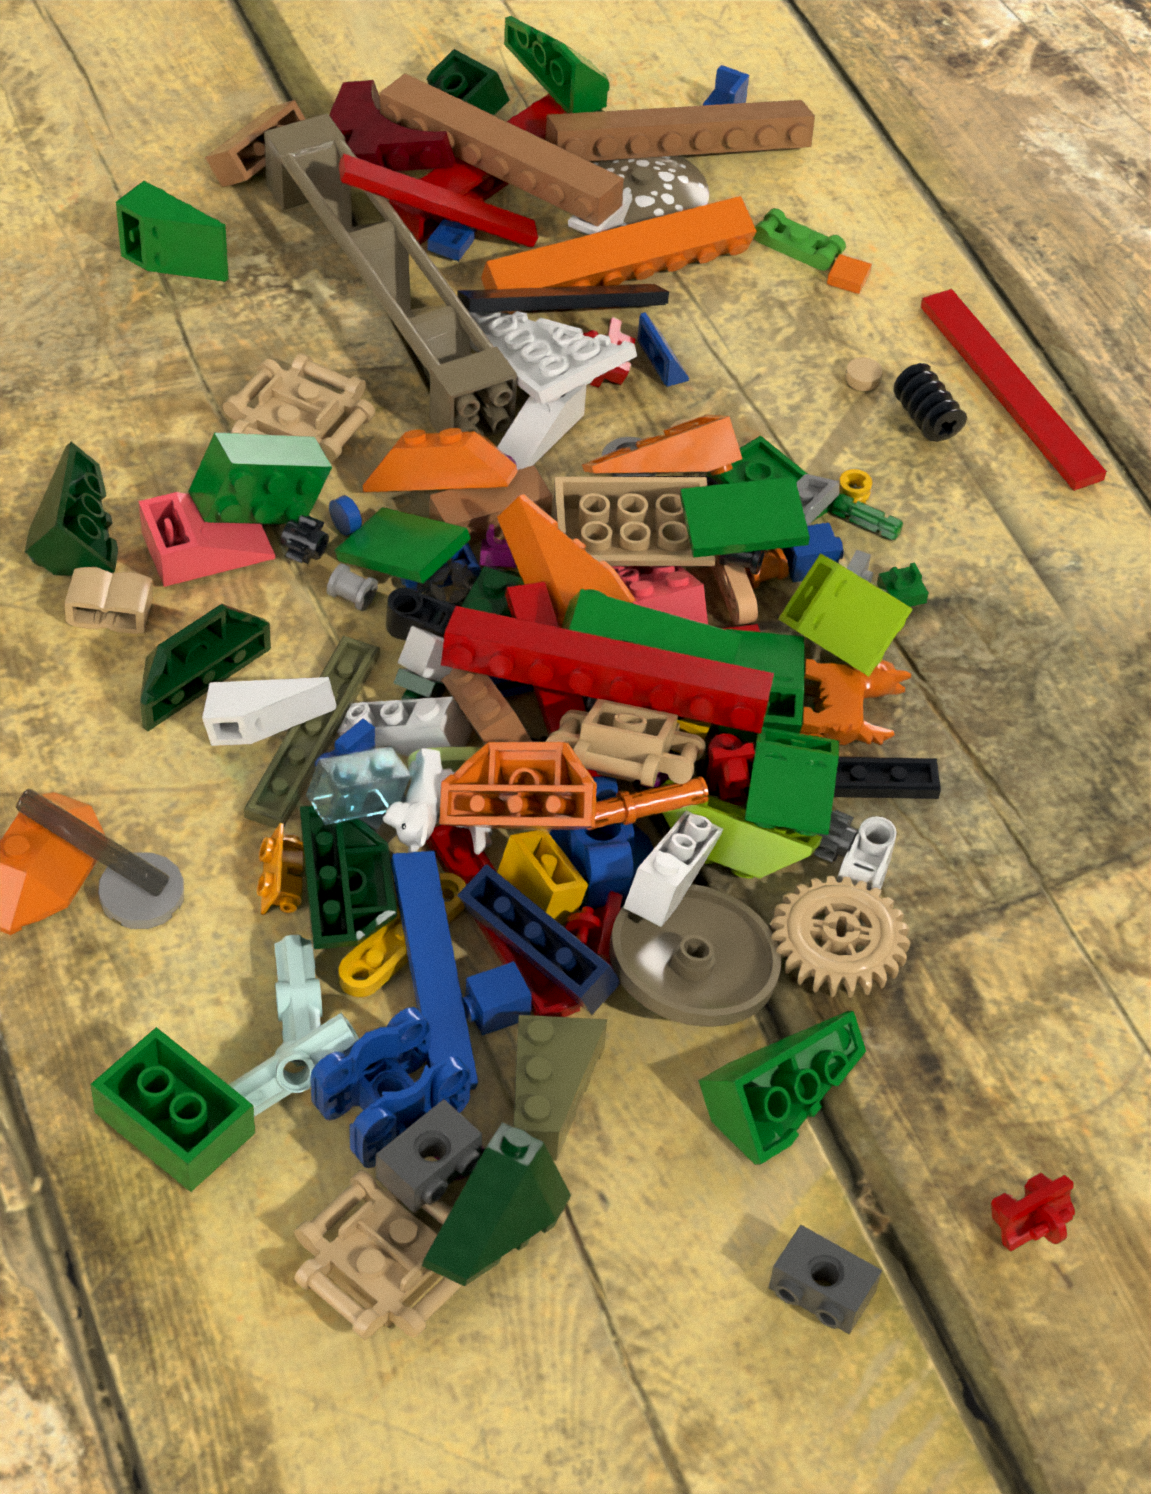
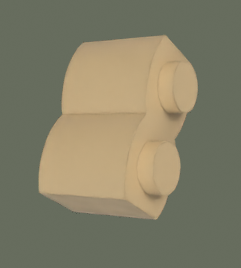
(109, 600)

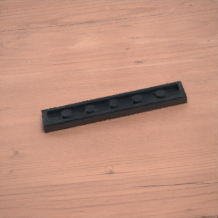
(563, 297)
(875, 777)

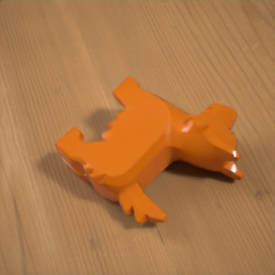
(840, 697)

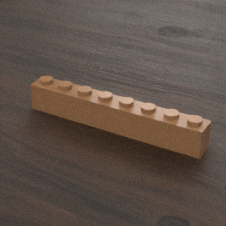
(682, 130)
(506, 150)

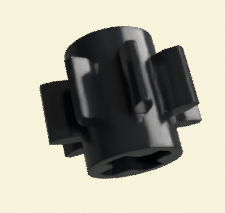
(304, 539)

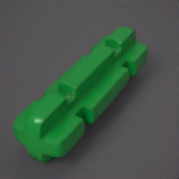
(867, 516)

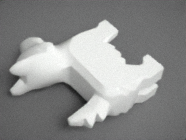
(421, 810)

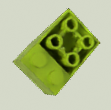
(845, 614)

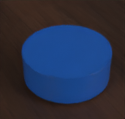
(345, 515)

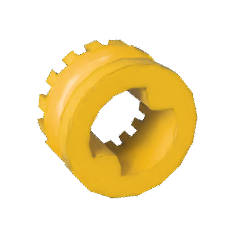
(855, 477)

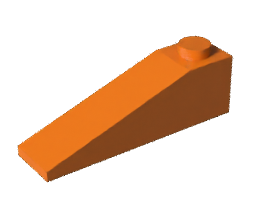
(552, 557)

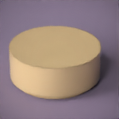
(863, 374)

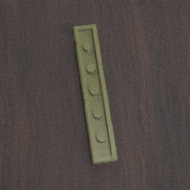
(305, 743)

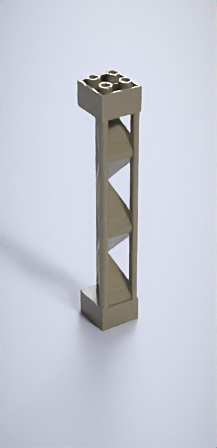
(465, 388)

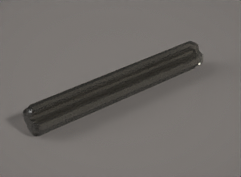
(92, 842)

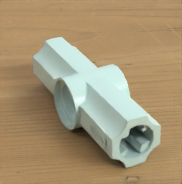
(297, 989)
(272, 1083)

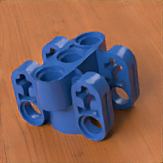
(386, 1090)

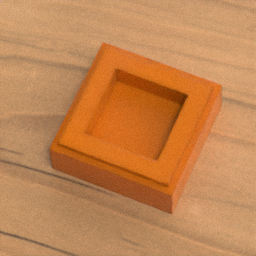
(849, 273)

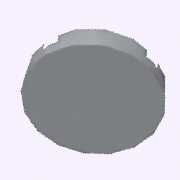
(134, 905)

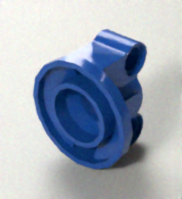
(605, 855)

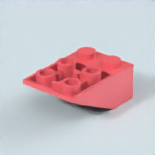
(189, 547)
(666, 590)

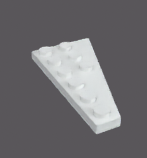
(550, 354)

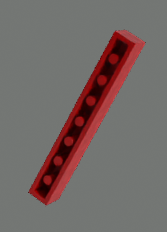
(470, 180)
(607, 669)

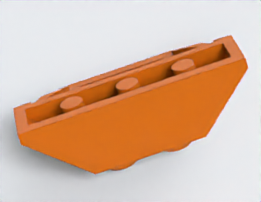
(441, 462)
(520, 789)
(40, 868)

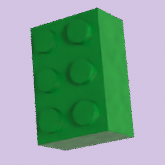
(259, 478)
(173, 1109)

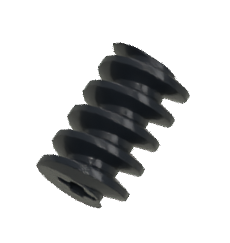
(929, 403)

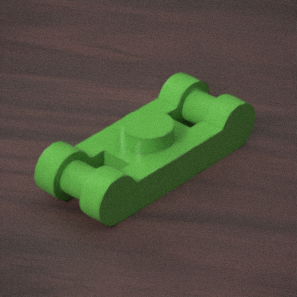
(798, 240)

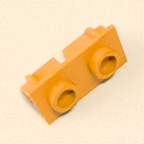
(275, 885)

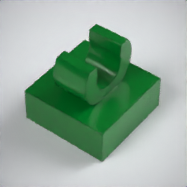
(904, 585)

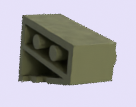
(553, 1073)

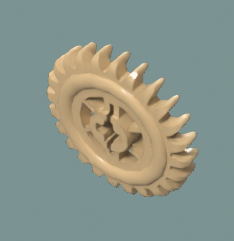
(839, 934)

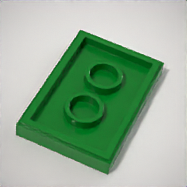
(762, 462)
(744, 517)
(402, 544)

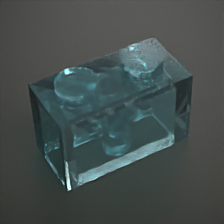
(357, 784)

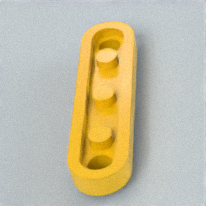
(386, 949)

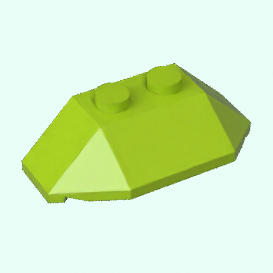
(743, 845)

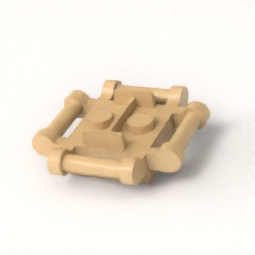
(300, 407)
(630, 742)
(374, 1260)

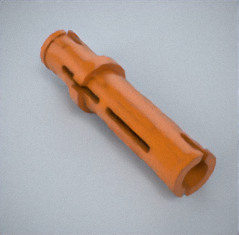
(630, 806)

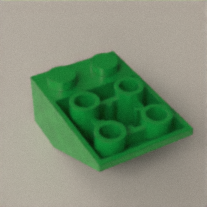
(170, 235)
(784, 658)
(792, 781)

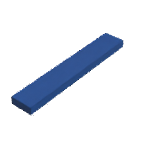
(432, 957)

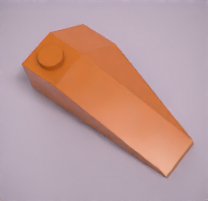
(692, 446)

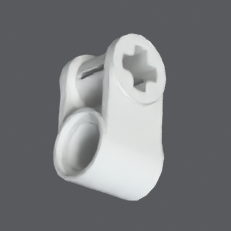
(870, 860)

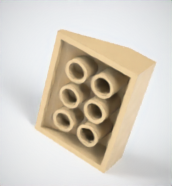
(628, 519)

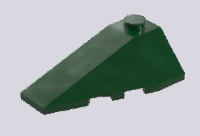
(469, 82)
(71, 520)
(502, 1206)

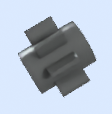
(839, 839)

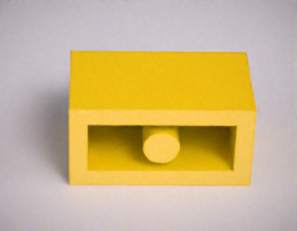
(543, 874)

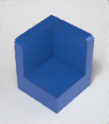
(730, 87)

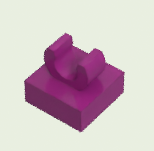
(495, 551)

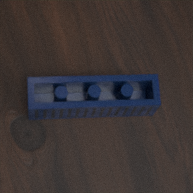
(539, 939)

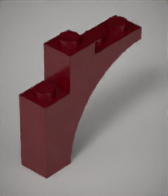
(382, 141)

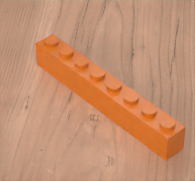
(629, 250)

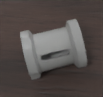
(352, 587)

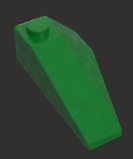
(560, 70)
(774, 1089)

